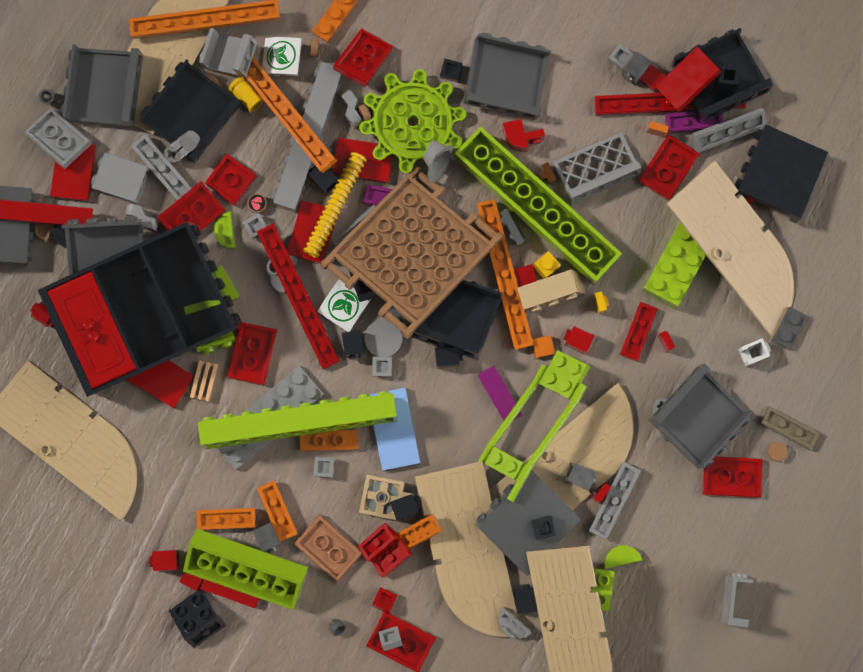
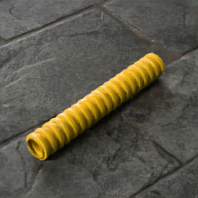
(335, 204)

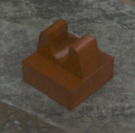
(547, 174)

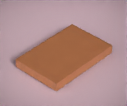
(328, 548)

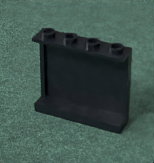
(728, 51)
(189, 104)
(781, 172)
(461, 320)

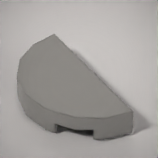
(512, 626)

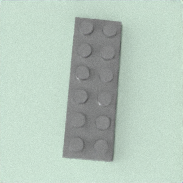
(291, 390)

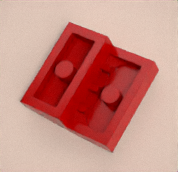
(385, 550)

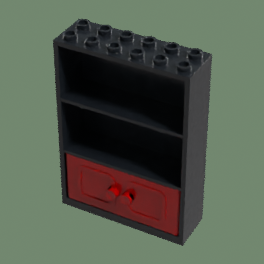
(131, 308)

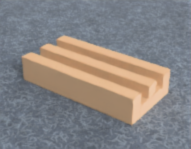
(197, 377)

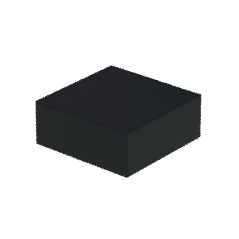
(451, 70)
(543, 527)

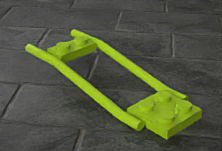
(561, 376)

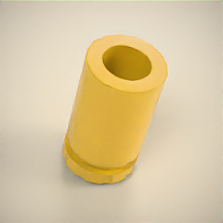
(246, 94)

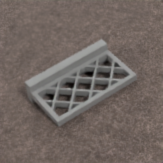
(603, 182)

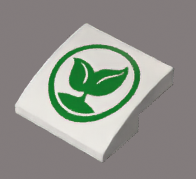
(282, 56)
(343, 306)

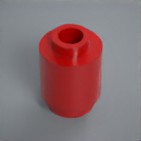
(41, 315)

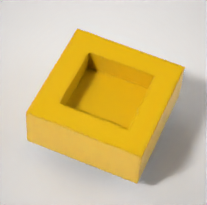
(601, 302)

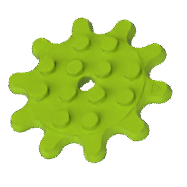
(407, 101)

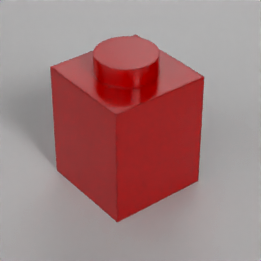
(578, 339)
(165, 560)

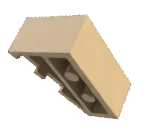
(551, 290)

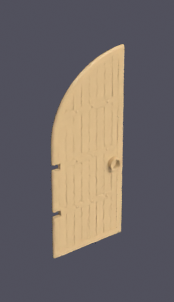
(165, 52)
(736, 245)
(65, 437)
(594, 439)
(472, 566)
(569, 610)

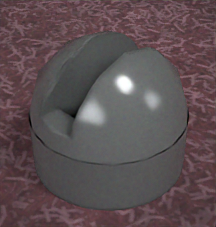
(46, 100)
(337, 627)

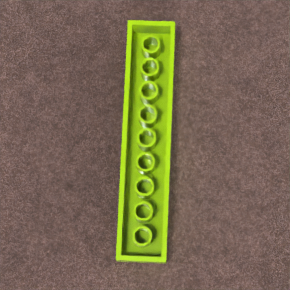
(537, 205)
(297, 421)

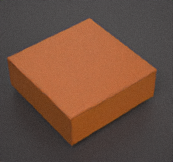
(657, 129)
(543, 346)

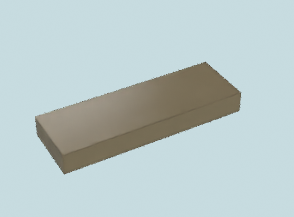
(789, 428)

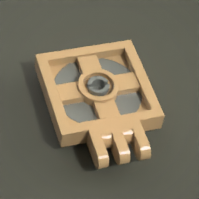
(378, 494)

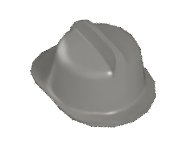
(437, 159)

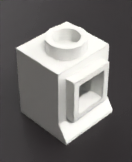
(763, 349)

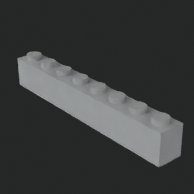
(316, 115)

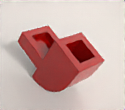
(518, 139)

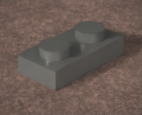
(509, 220)
(789, 328)

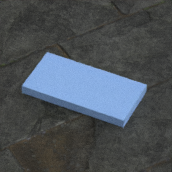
(397, 439)

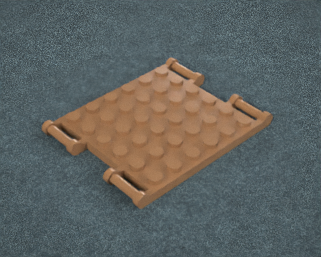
(412, 251)

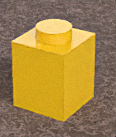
(546, 265)

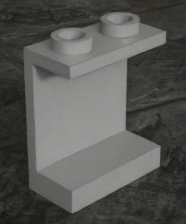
(228, 53)
(120, 178)
(729, 600)

